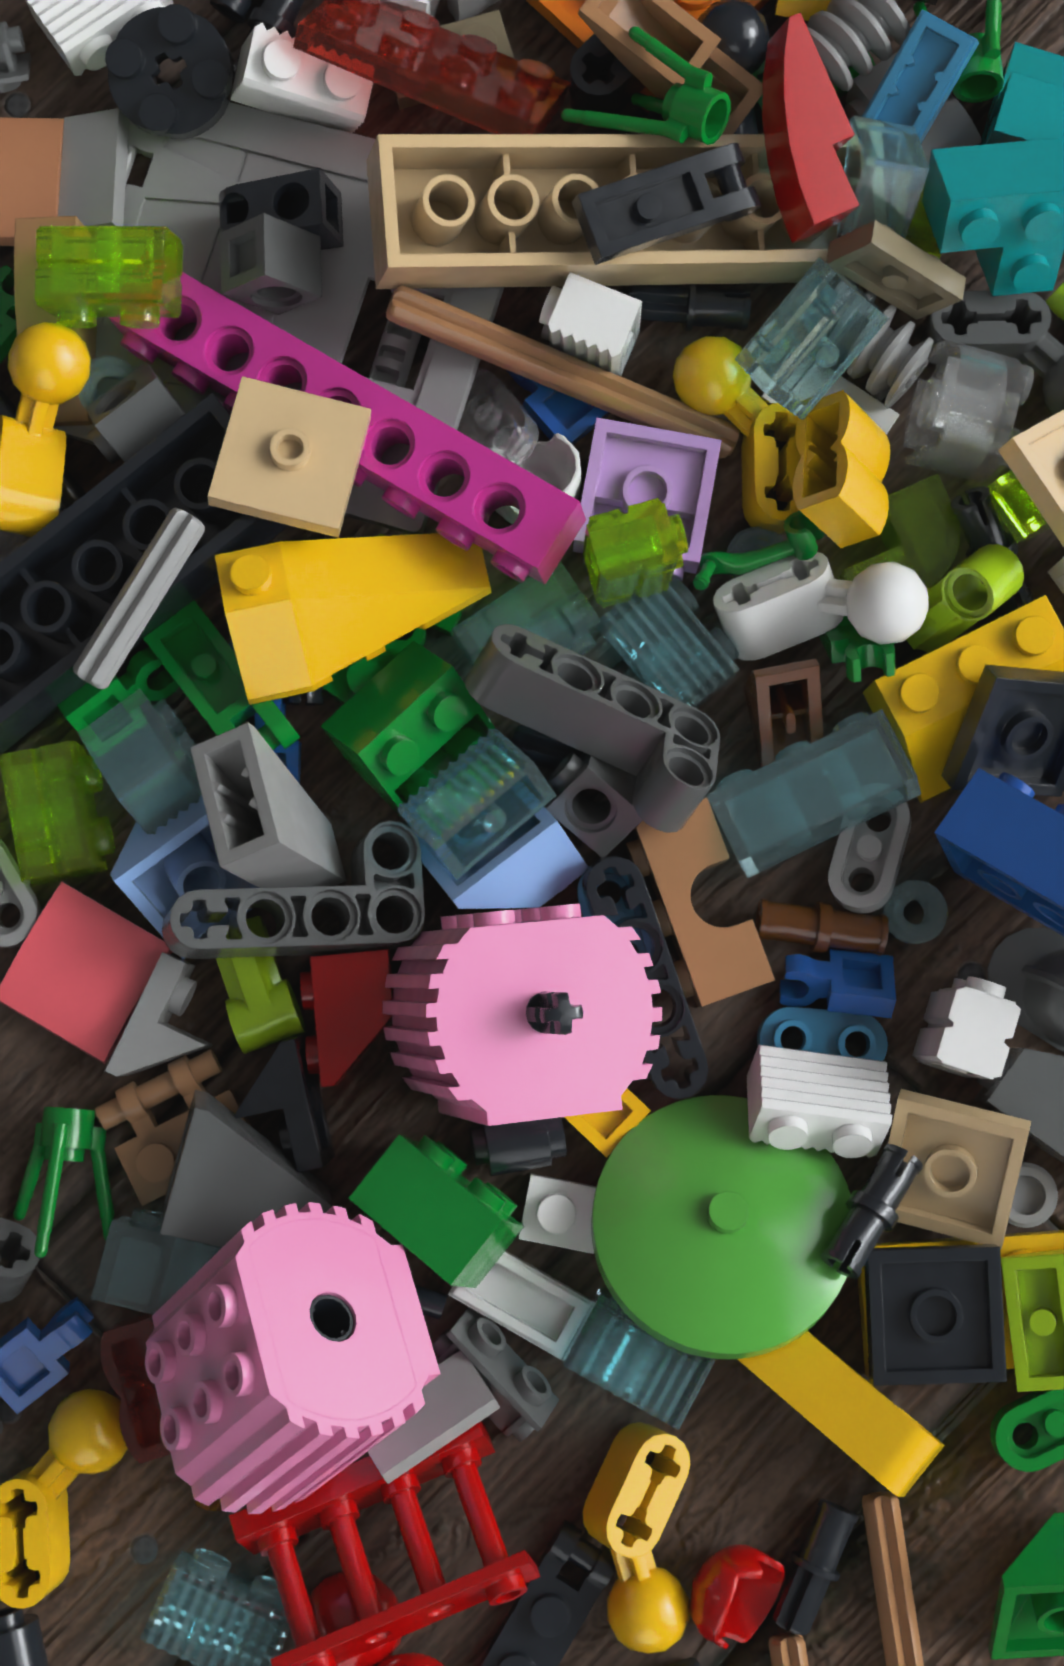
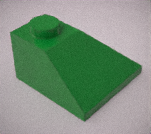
(1031, 1599)

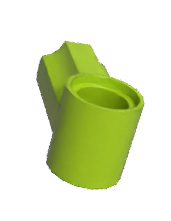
(963, 600)
(260, 1001)

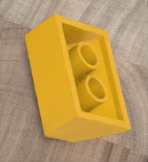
(933, 692)

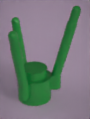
(984, 72)
(687, 110)
(62, 1138)

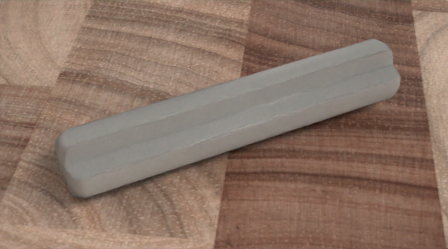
(139, 598)

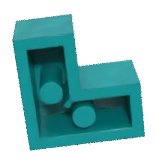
(1030, 98)
(1004, 207)

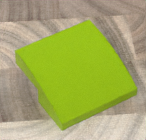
(1036, 1318)

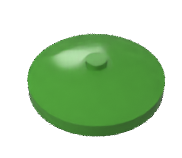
(716, 1233)

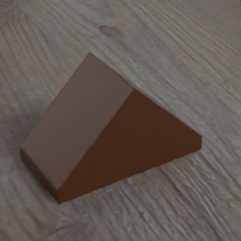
(784, 707)

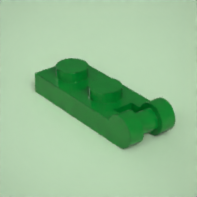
(211, 676)

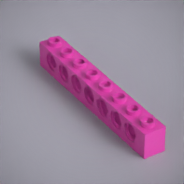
(223, 328)

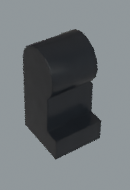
(299, 198)

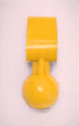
(48, 369)
(716, 384)
(82, 1440)
(646, 1601)

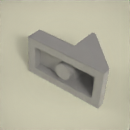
(148, 1035)

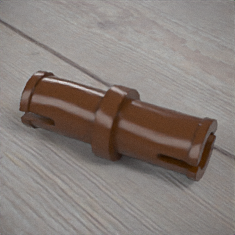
(821, 927)

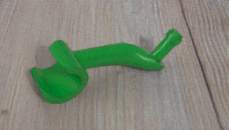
(800, 543)

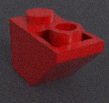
(347, 1007)

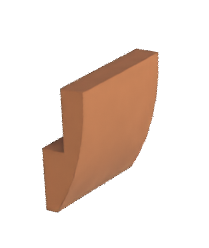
(28, 170)

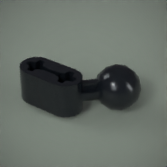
(736, 22)

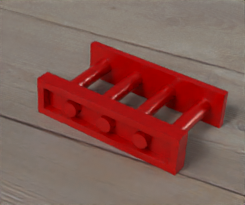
(337, 1508)

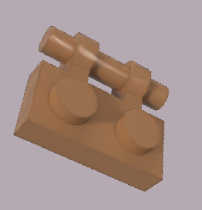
(153, 1152)

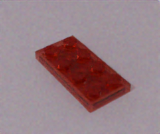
(433, 64)

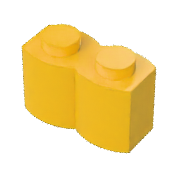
(842, 470)

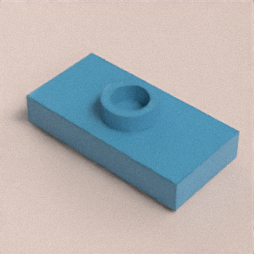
(922, 74)

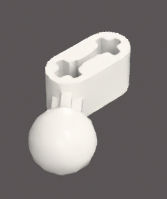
(802, 600)

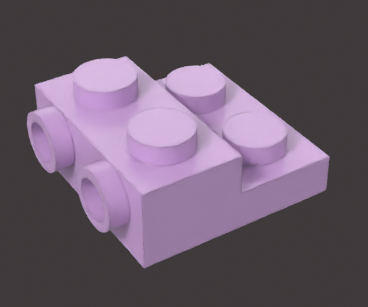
(648, 463)

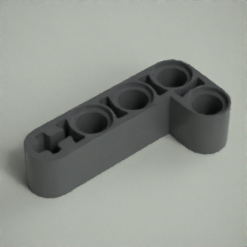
(603, 715)
(293, 908)

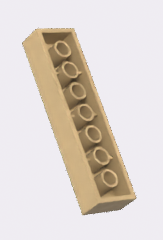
(504, 214)

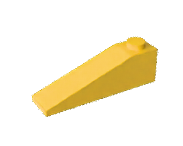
(326, 603)

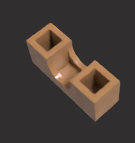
(711, 958)

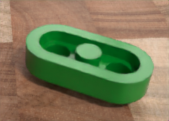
(1046, 1416)

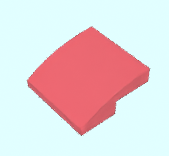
(81, 972)

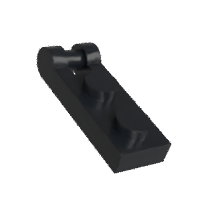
(664, 203)
(553, 1607)

